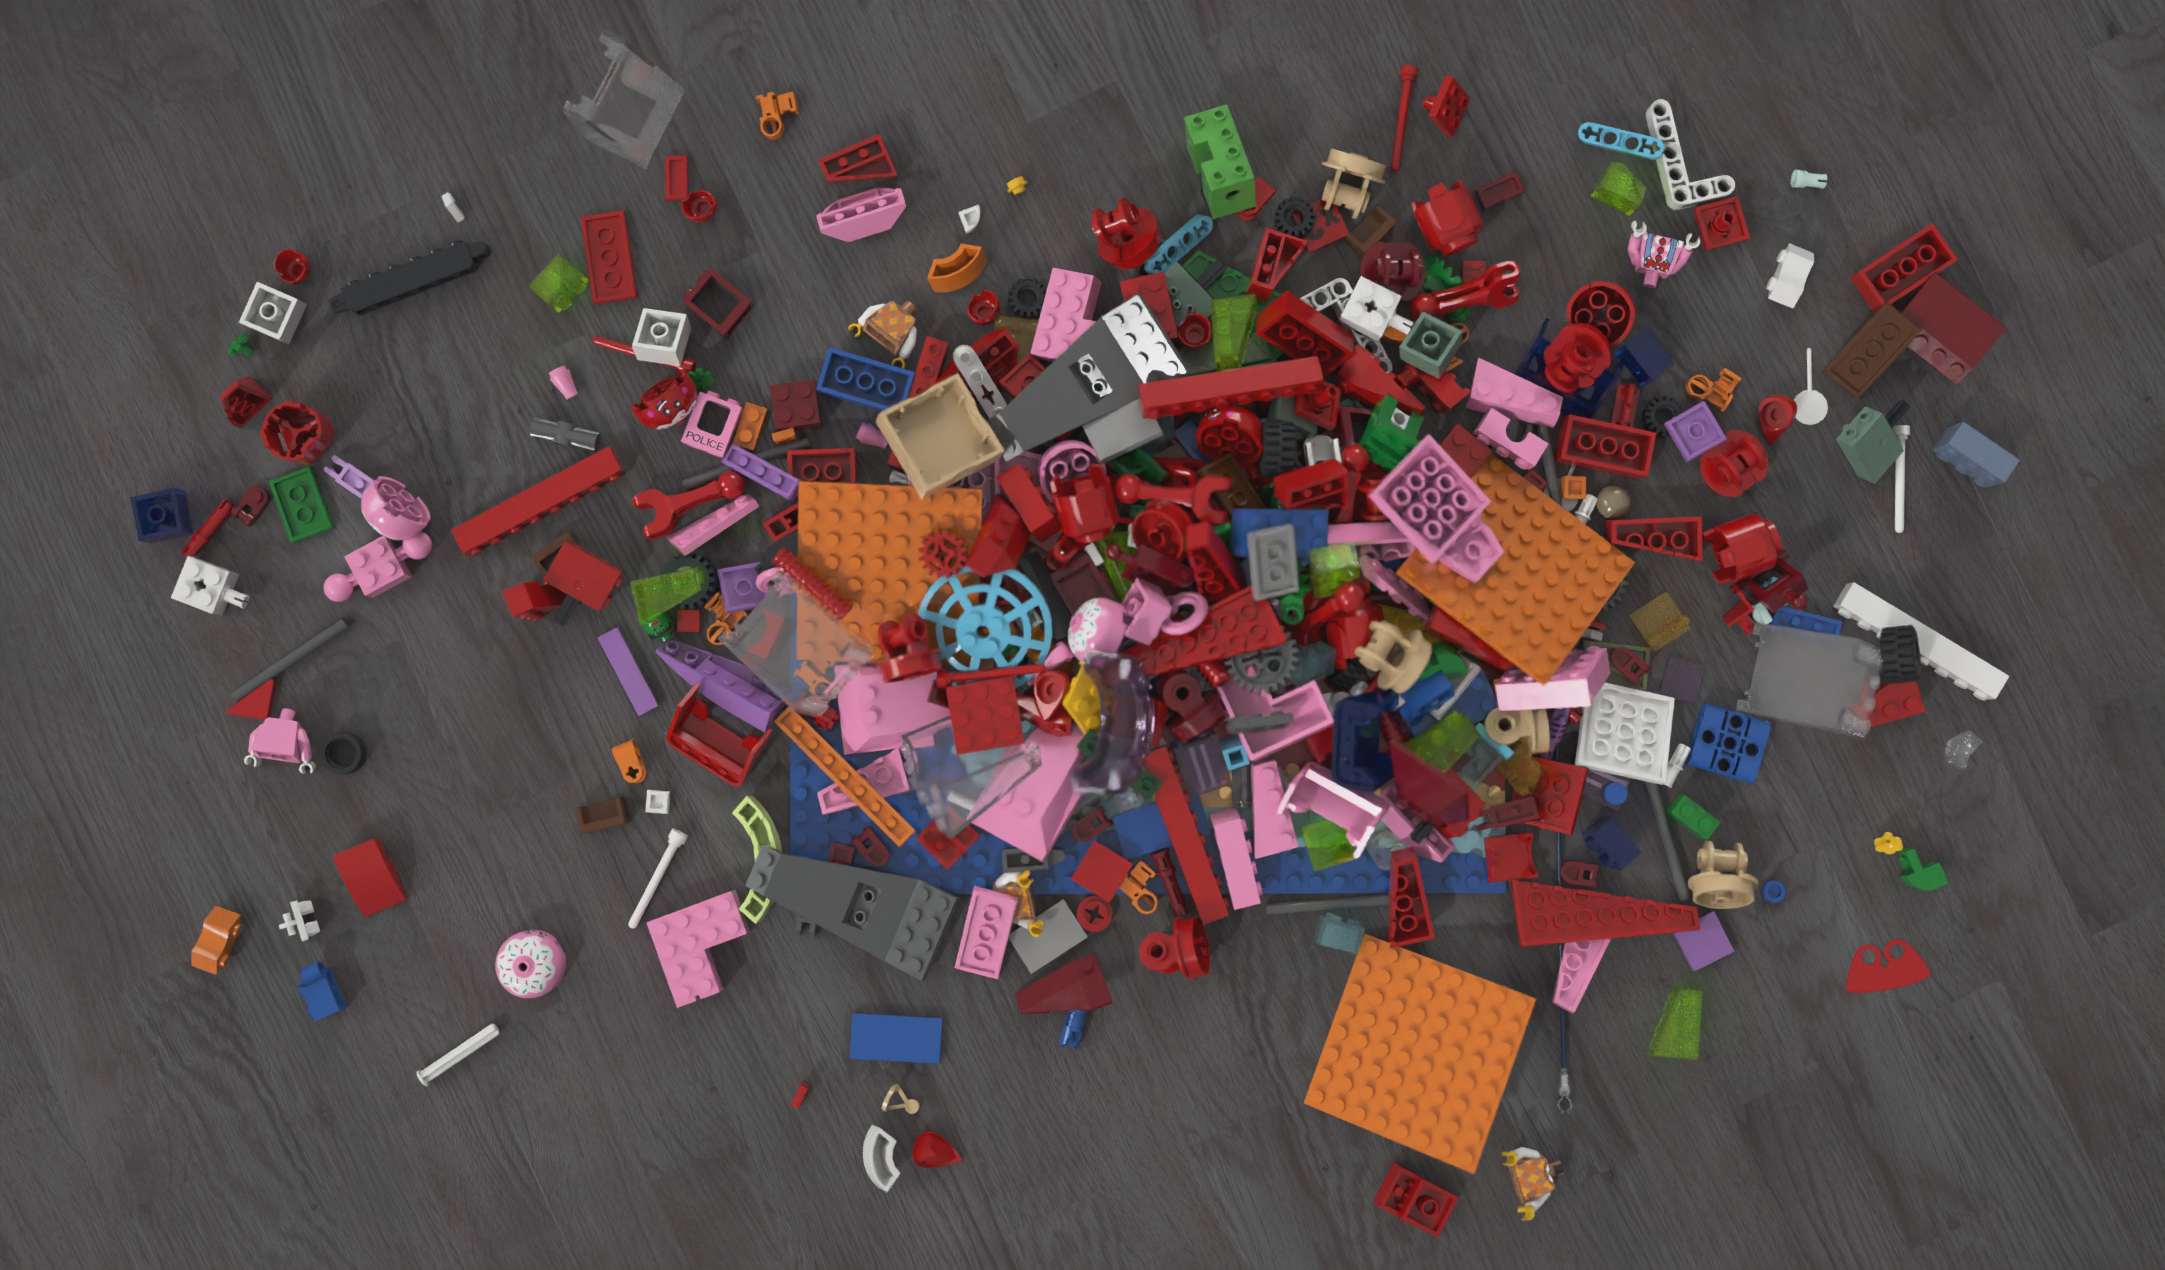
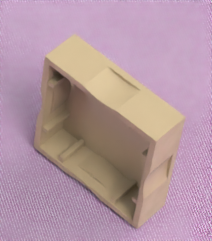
(939, 436)

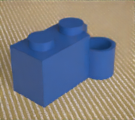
(1425, 696)
(320, 991)

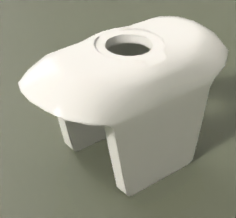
(1321, 449)

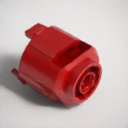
(1449, 219)
(295, 423)
(1086, 505)
(1743, 547)
(1352, 630)

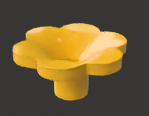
(1888, 843)

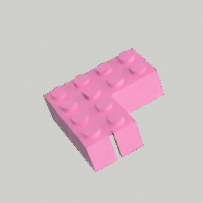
(1065, 313)
(1572, 684)
(1305, 703)
(685, 940)

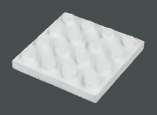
(1626, 733)

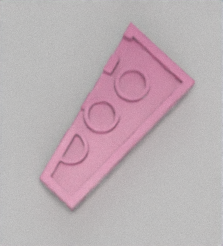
(707, 527)
(1396, 586)
(884, 775)
(1576, 970)

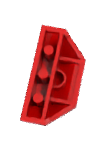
(997, 354)
(999, 539)

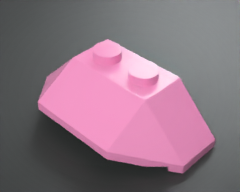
(862, 214)
(1403, 821)

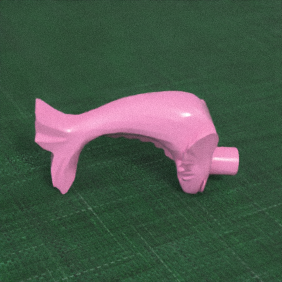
(1057, 657)

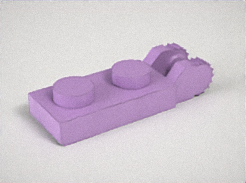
(349, 477)

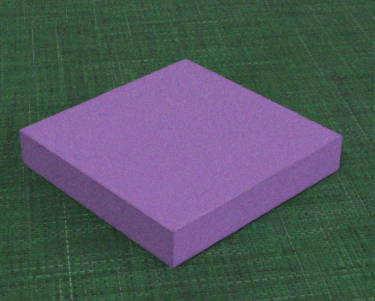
(1695, 431)
(739, 587)
(1706, 944)

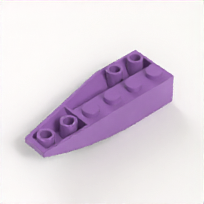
(724, 683)

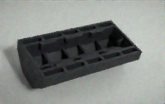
(1035, 569)

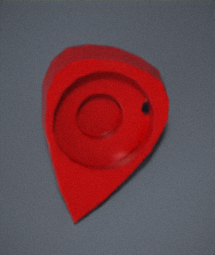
(1776, 415)
(1050, 691)
(933, 1150)

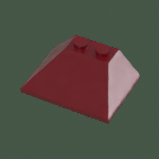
(1427, 789)

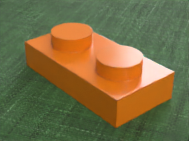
(750, 426)

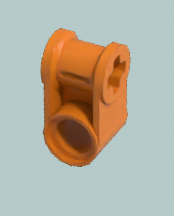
(629, 758)

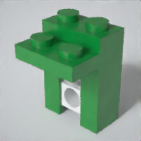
(1390, 434)

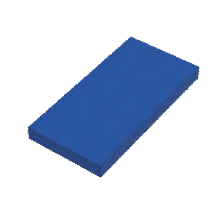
(1145, 830)
(896, 1038)

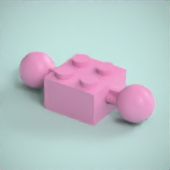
(377, 567)

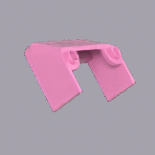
(1346, 807)

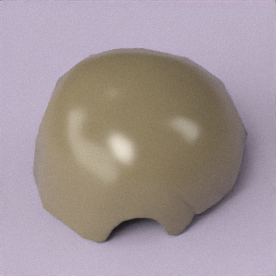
(1613, 502)

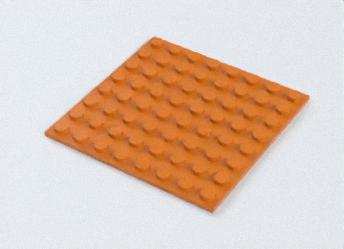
(868, 546)
(1540, 588)
(1420, 1052)

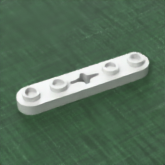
(975, 376)

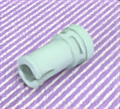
(1803, 178)

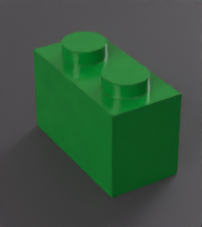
(1692, 817)

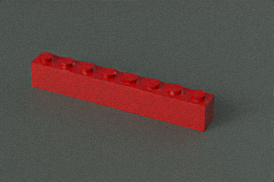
(1230, 387)
(538, 501)
(1184, 837)

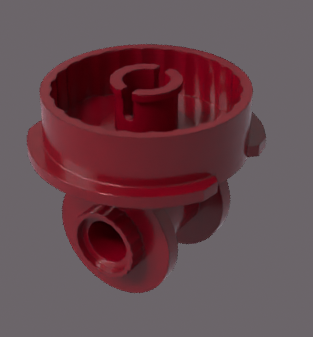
(1395, 268)
(1193, 709)

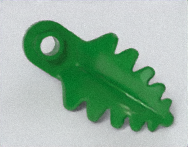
(1441, 279)
(1294, 599)

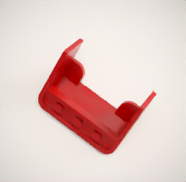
(711, 743)

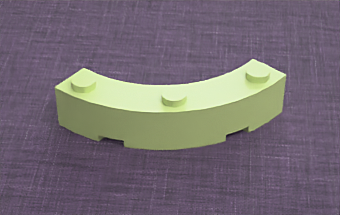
(762, 831)

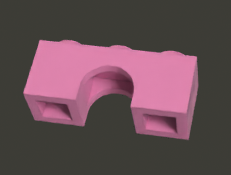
(1493, 432)

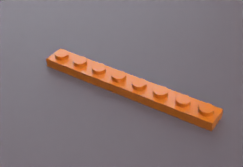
(845, 777)

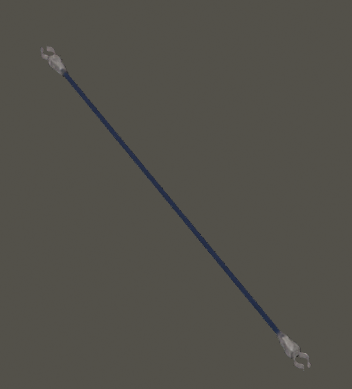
(1563, 1087)

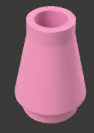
(563, 381)
(871, 436)

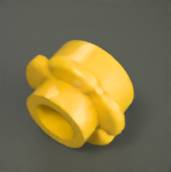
(1017, 185)

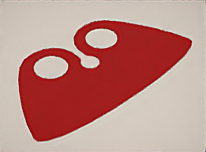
(1898, 972)

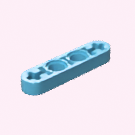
(1620, 144)
(1176, 241)

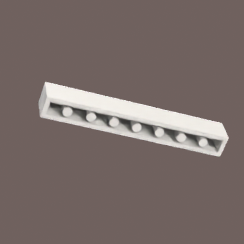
(1935, 649)

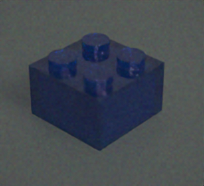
(1645, 357)
(161, 515)
(1611, 843)

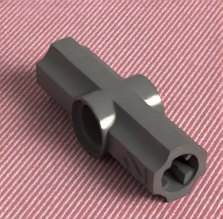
(565, 434)

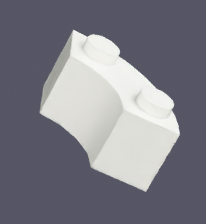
(1790, 275)
(878, 1158)

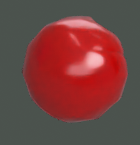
(699, 206)
(292, 266)
(984, 308)
(1195, 331)

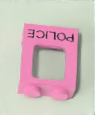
(706, 441)

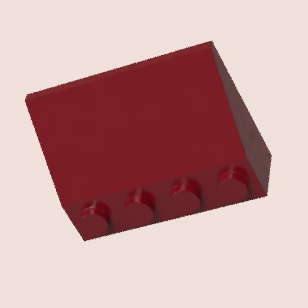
(1953, 328)

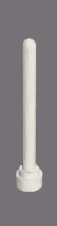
(1901, 433)
(676, 839)

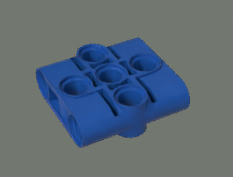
(1738, 763)

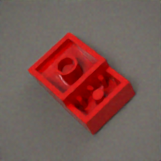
(370, 877)
(1415, 1199)

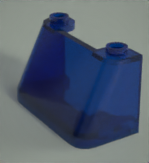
(1356, 741)

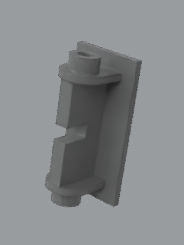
(1241, 787)

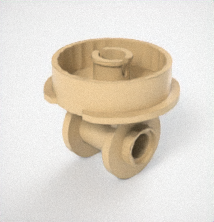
(1340, 193)
(1405, 661)
(1524, 725)
(1718, 890)

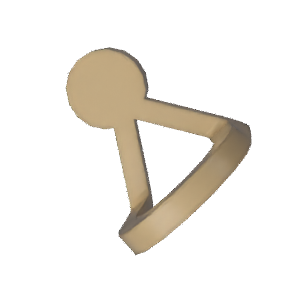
(911, 1105)

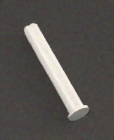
(457, 1054)

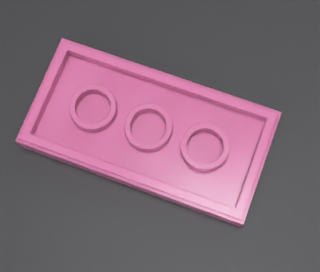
(986, 932)

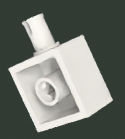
(1382, 314)
(218, 591)

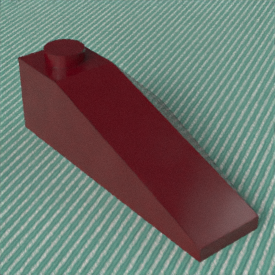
(1067, 989)

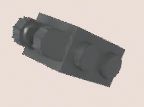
(1017, 860)

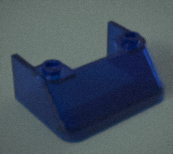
(1583, 401)

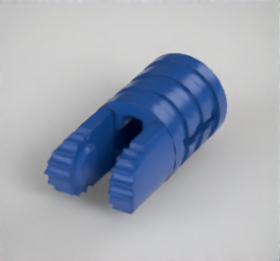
(1073, 1028)

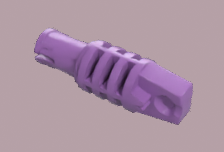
(1557, 721)

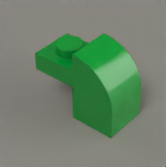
(1444, 659)
(1918, 876)

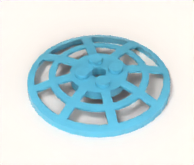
(991, 617)

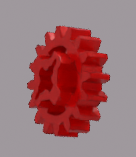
(941, 544)

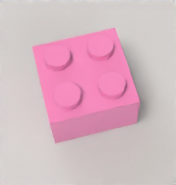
(1145, 611)

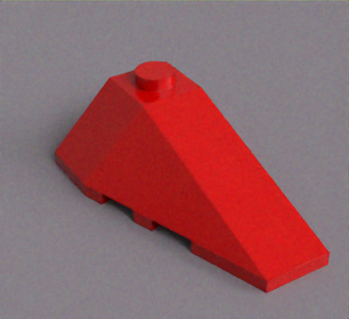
(244, 400)

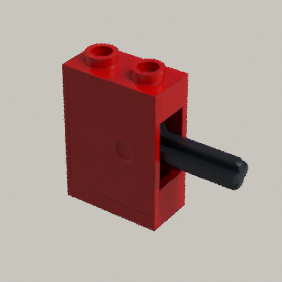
(582, 578)
(1454, 829)

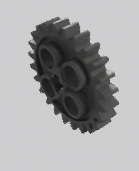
(1265, 678)

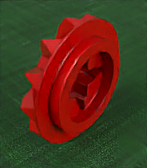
(1097, 924)

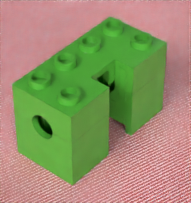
(1221, 160)

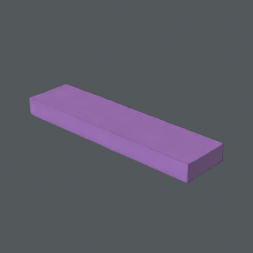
(762, 472)
(628, 671)

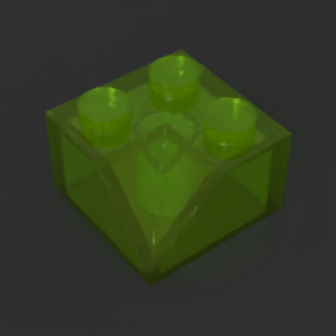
(1619, 189)
(559, 283)
(1331, 568)
(1326, 844)

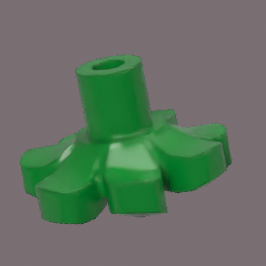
(240, 345)
(702, 379)

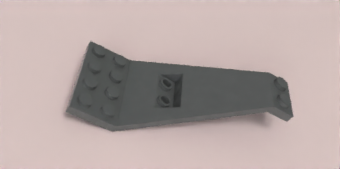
(1122, 352)
(899, 923)

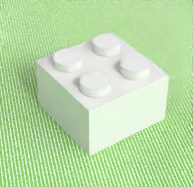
(272, 313)
(661, 337)

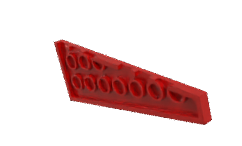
(1230, 629)
(1570, 915)

